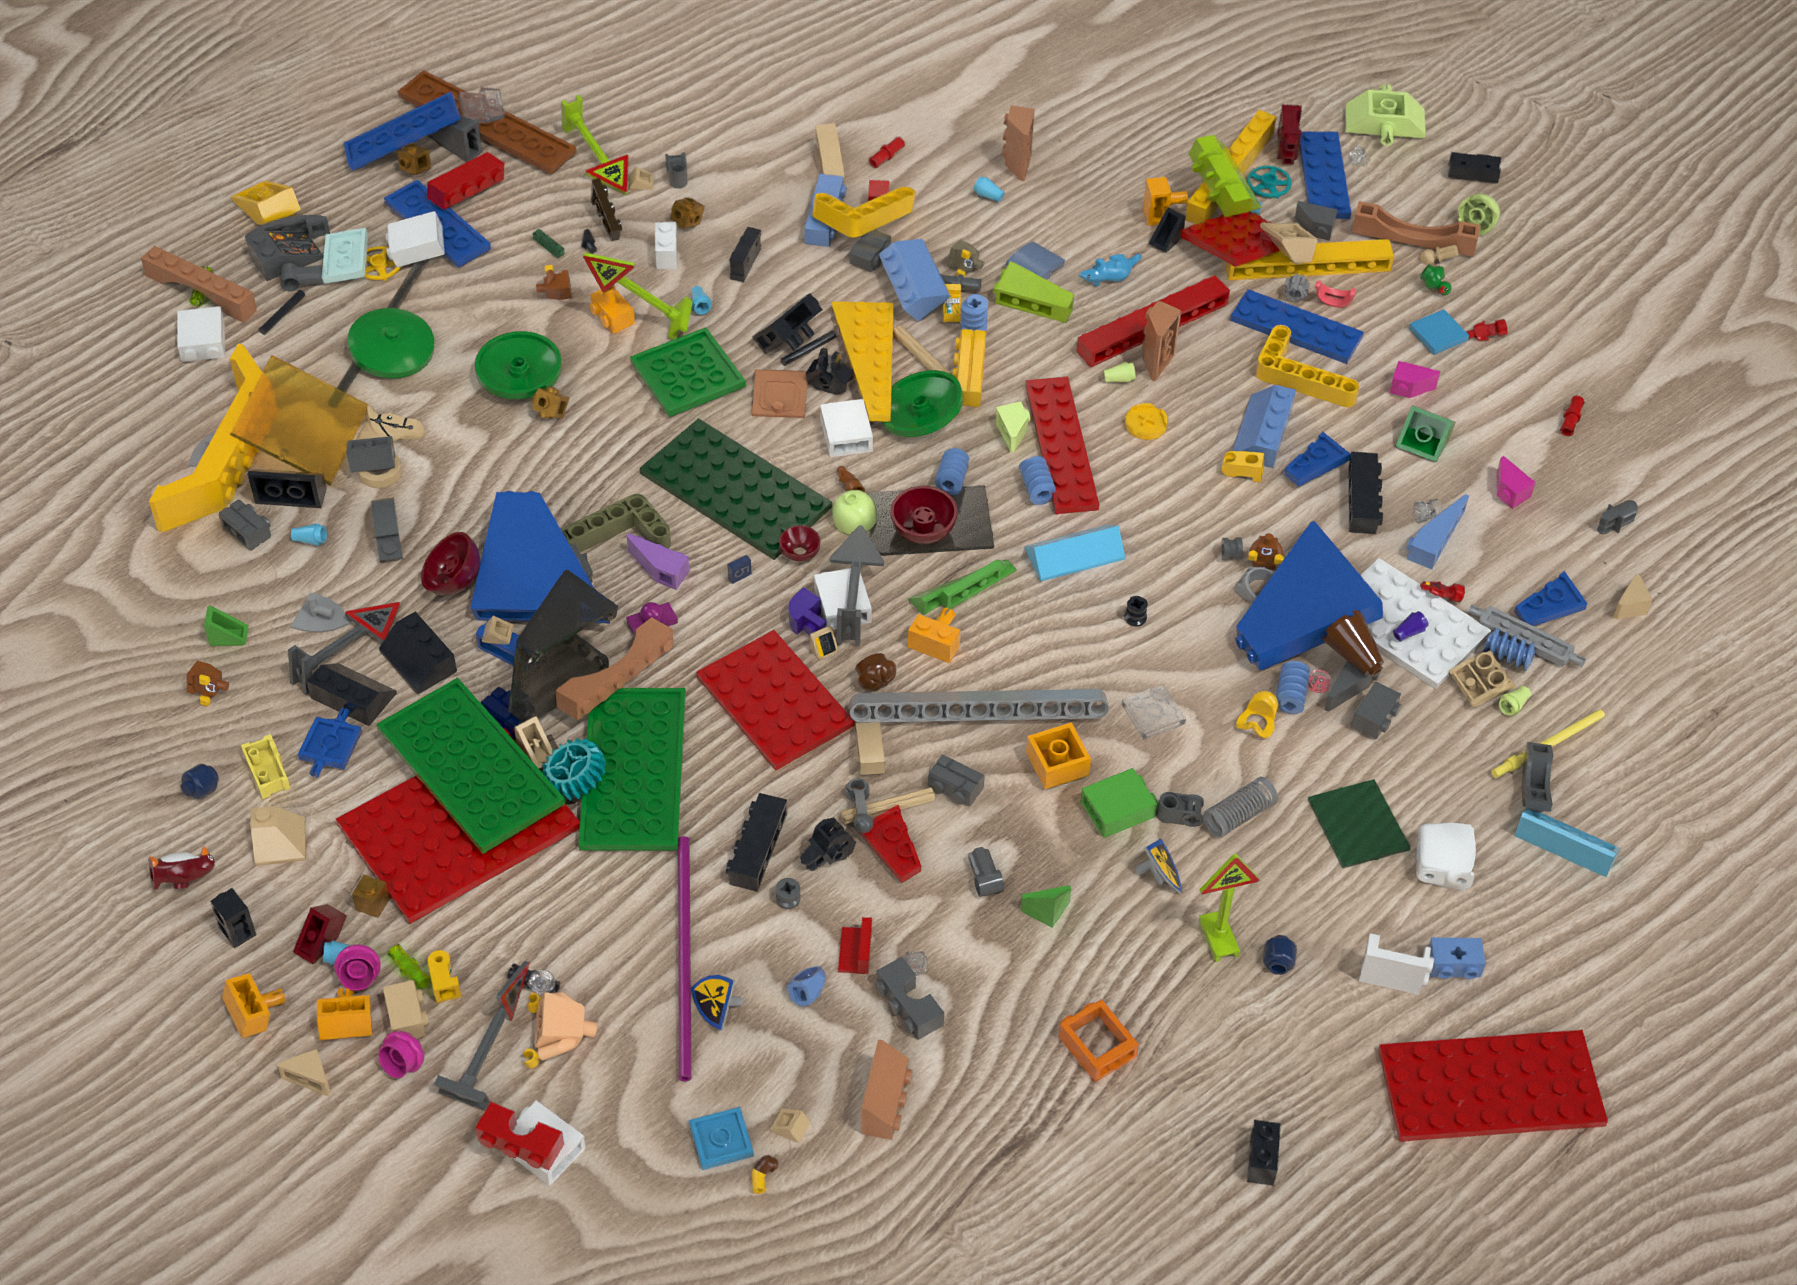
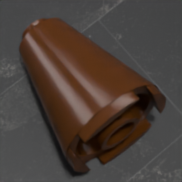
(1355, 643)

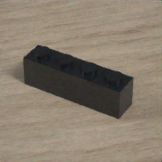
(1364, 493)
(757, 842)

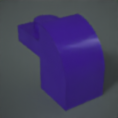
(804, 612)

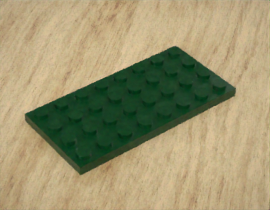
(734, 487)

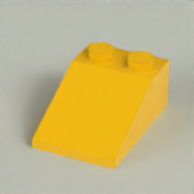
(267, 201)

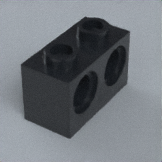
(233, 917)
(1263, 1152)

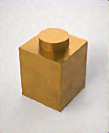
(370, 896)

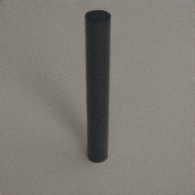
(276, 317)
(808, 348)

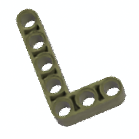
(617, 518)

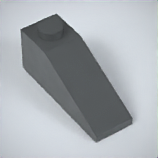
(1348, 684)

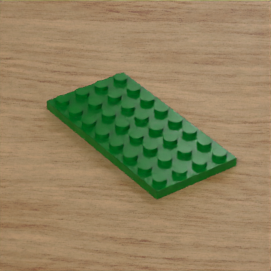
(643, 755)
(470, 765)

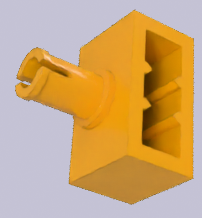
(1158, 198)
(612, 309)
(935, 636)
(248, 1006)
(344, 1016)

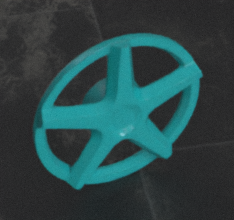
(1269, 181)

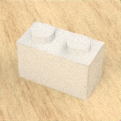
(666, 245)

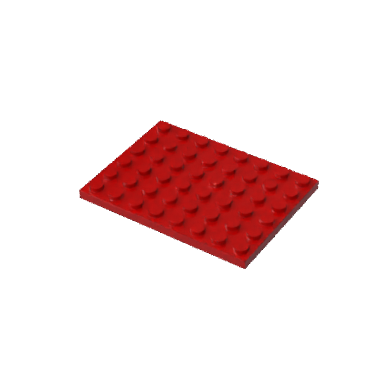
(427, 855)

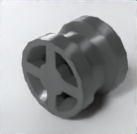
(1232, 548)
(783, 897)

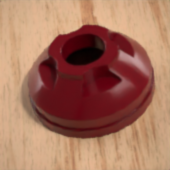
(799, 537)

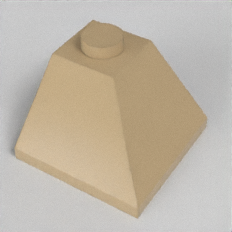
(1292, 241)
(277, 836)

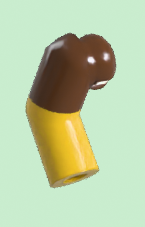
(759, 1171)

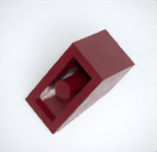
(320, 926)

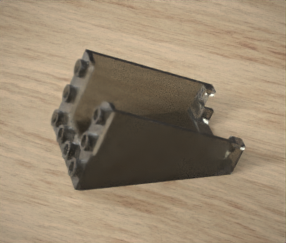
(551, 650)

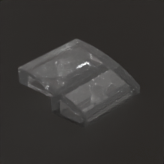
(482, 106)

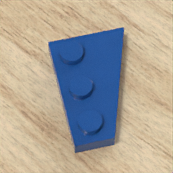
(1317, 460)
(1552, 602)

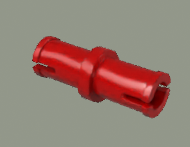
(886, 152)
(1572, 415)

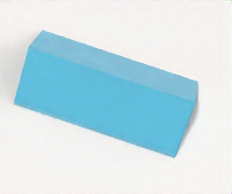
(1076, 552)
(1567, 842)

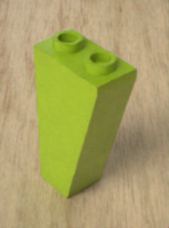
(1032, 294)

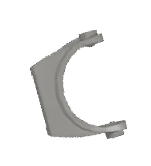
(1249, 576)

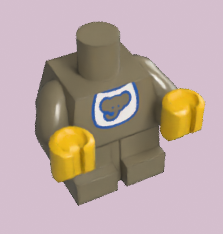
(964, 257)

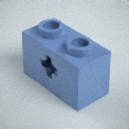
(1457, 957)

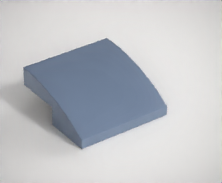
(1037, 260)

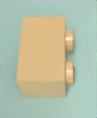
(404, 1008)

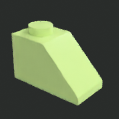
(1012, 423)

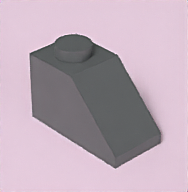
(1316, 219)

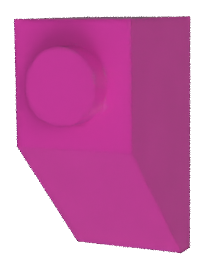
(1413, 380)
(1513, 483)

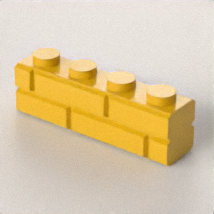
(970, 364)

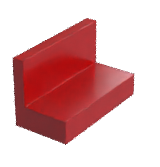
(855, 948)

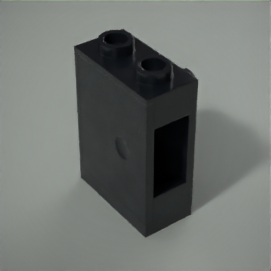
(787, 323)

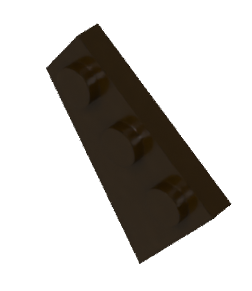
(606, 209)

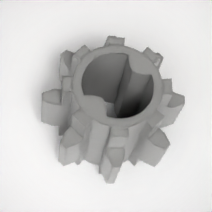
(1296, 287)

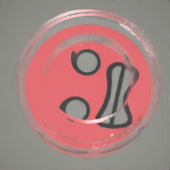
(1319, 681)

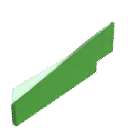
(962, 588)

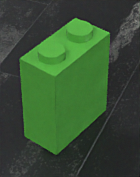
(1118, 802)

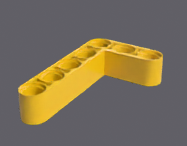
(866, 217)
(1303, 378)

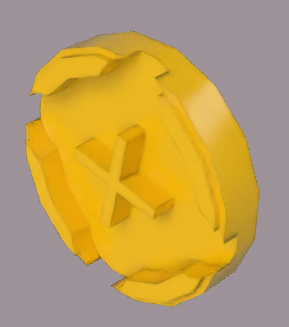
(1146, 421)

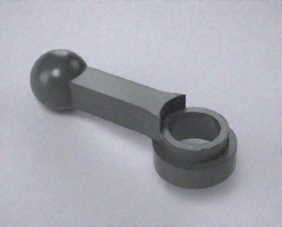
(863, 822)

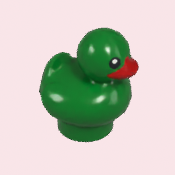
(1432, 279)

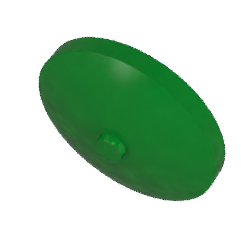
(391, 343)
(518, 364)
(924, 403)

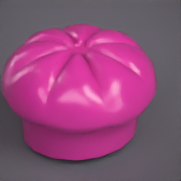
(357, 966)
(400, 1054)

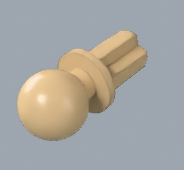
(1429, 256)

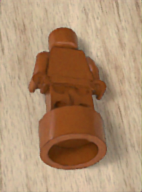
(849, 480)

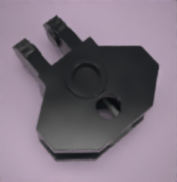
(829, 372)
(827, 845)

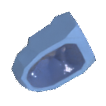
(806, 985)

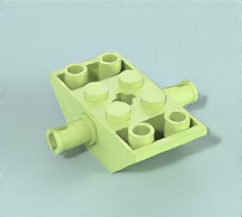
(1385, 114)

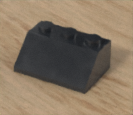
(287, 488)
(418, 653)
(345, 688)

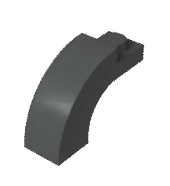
(386, 529)
(1536, 777)

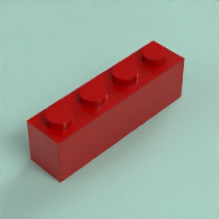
(465, 180)

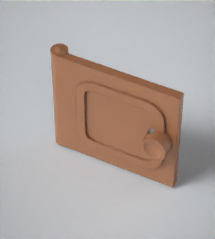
(779, 393)

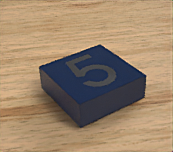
(739, 569)

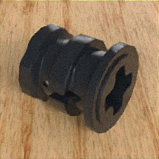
(1136, 611)

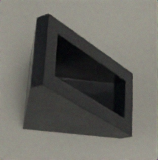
(1168, 230)

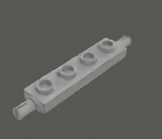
(1544, 643)

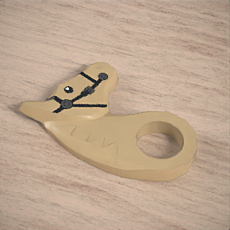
(383, 426)

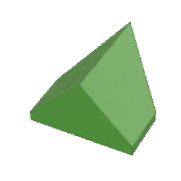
(224, 629)
(1046, 904)

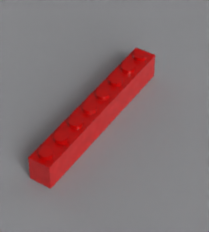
(1128, 330)

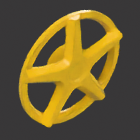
(379, 262)

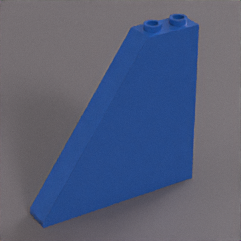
(521, 559)
(1302, 600)

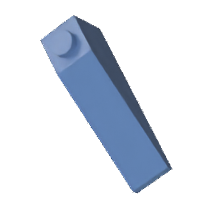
(1433, 537)

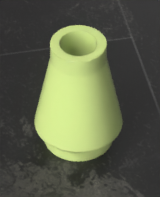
(1121, 373)
(1513, 701)

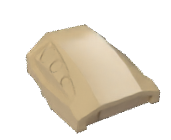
(1481, 678)

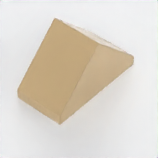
(1635, 600)
(533, 741)
(306, 1072)

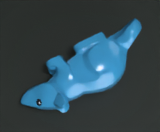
(1114, 270)

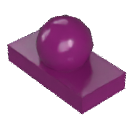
(662, 613)

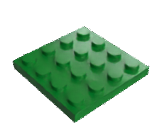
(687, 371)

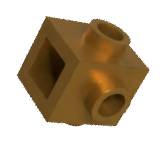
(414, 159)
(687, 212)
(549, 403)

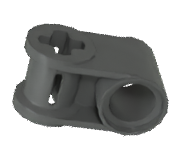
(677, 170)
(1180, 809)

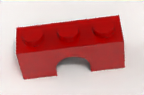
(537, 1148)

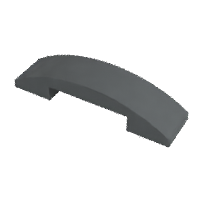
(313, 224)

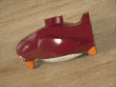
(179, 868)

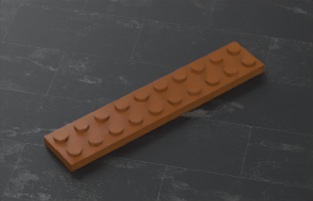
(508, 133)

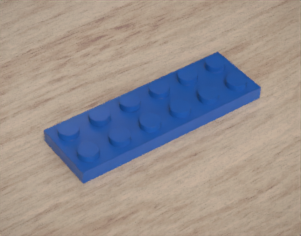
(401, 131)
(1324, 171)
(460, 240)
(1307, 329)

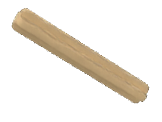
(917, 349)
(905, 801)

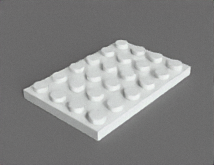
(1447, 639)

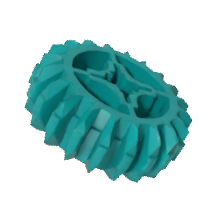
(575, 767)

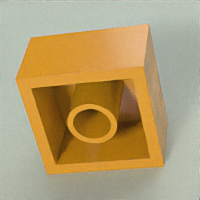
(1058, 755)

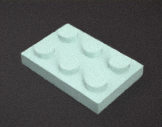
(345, 255)

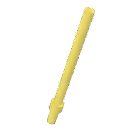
(1514, 762)

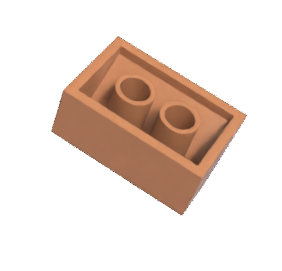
(1018, 139)
(1160, 337)
(885, 1092)

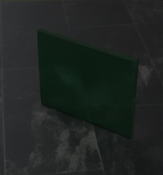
(1358, 823)

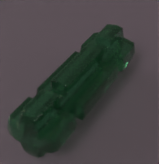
(548, 243)

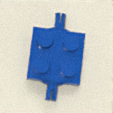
(330, 743)

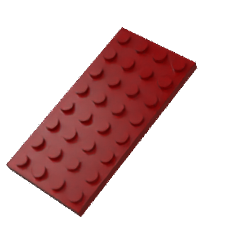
(1492, 1085)

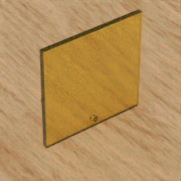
(299, 419)

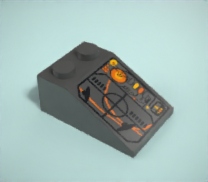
(275, 248)

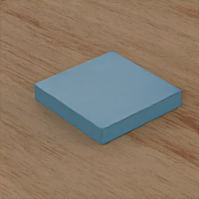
(1438, 332)
(721, 1138)

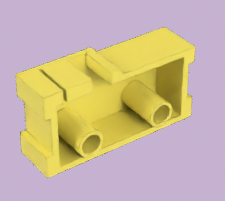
(266, 766)

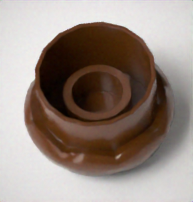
(875, 672)

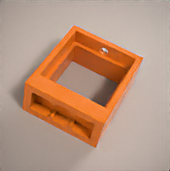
(1109, 1061)

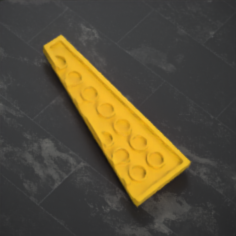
(868, 346)

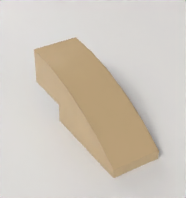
(829, 150)
(870, 748)

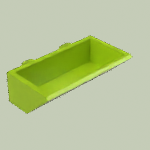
(1222, 176)

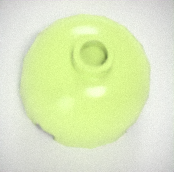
(1480, 210)
(852, 510)

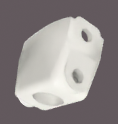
(1446, 855)

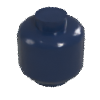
(199, 781)
(1279, 954)

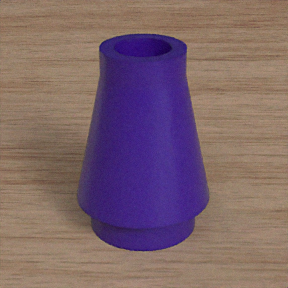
(1411, 626)

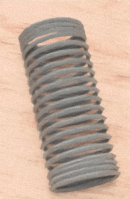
(1257, 793)

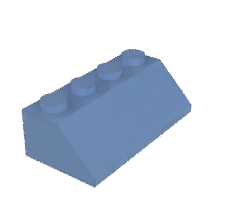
(914, 277)
(1266, 422)

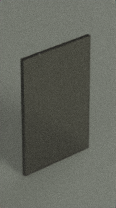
(970, 531)

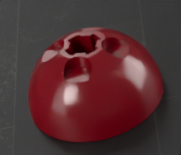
(923, 514)
(451, 565)

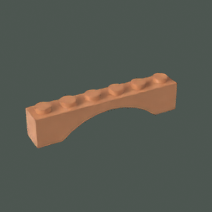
(1376, 222)
(232, 298)
(584, 693)

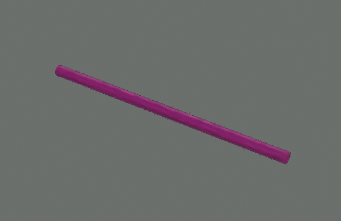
(684, 961)

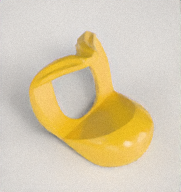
(1262, 704)

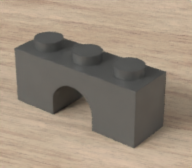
(918, 1015)

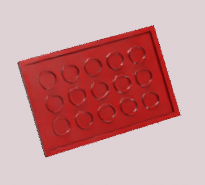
(775, 699)

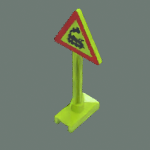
(611, 172)
(610, 271)
(1215, 924)

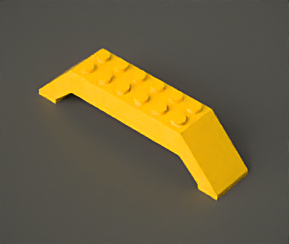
(221, 465)

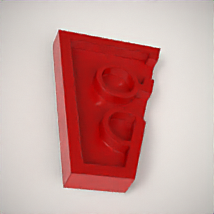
(893, 845)

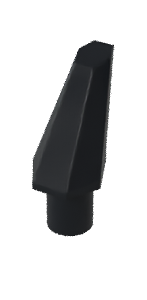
(588, 241)

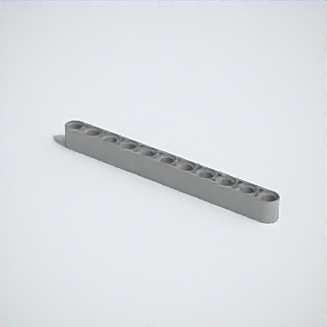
(989, 711)

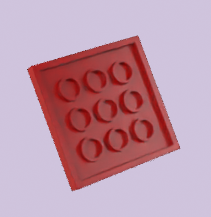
(1232, 238)

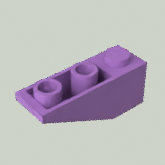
(660, 562)

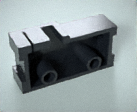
(1474, 167)
(745, 254)

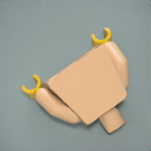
(558, 1026)

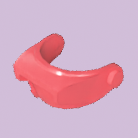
(1345, 295)

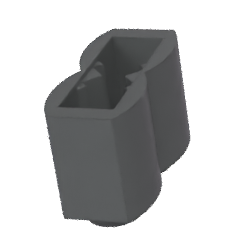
(866, 250)

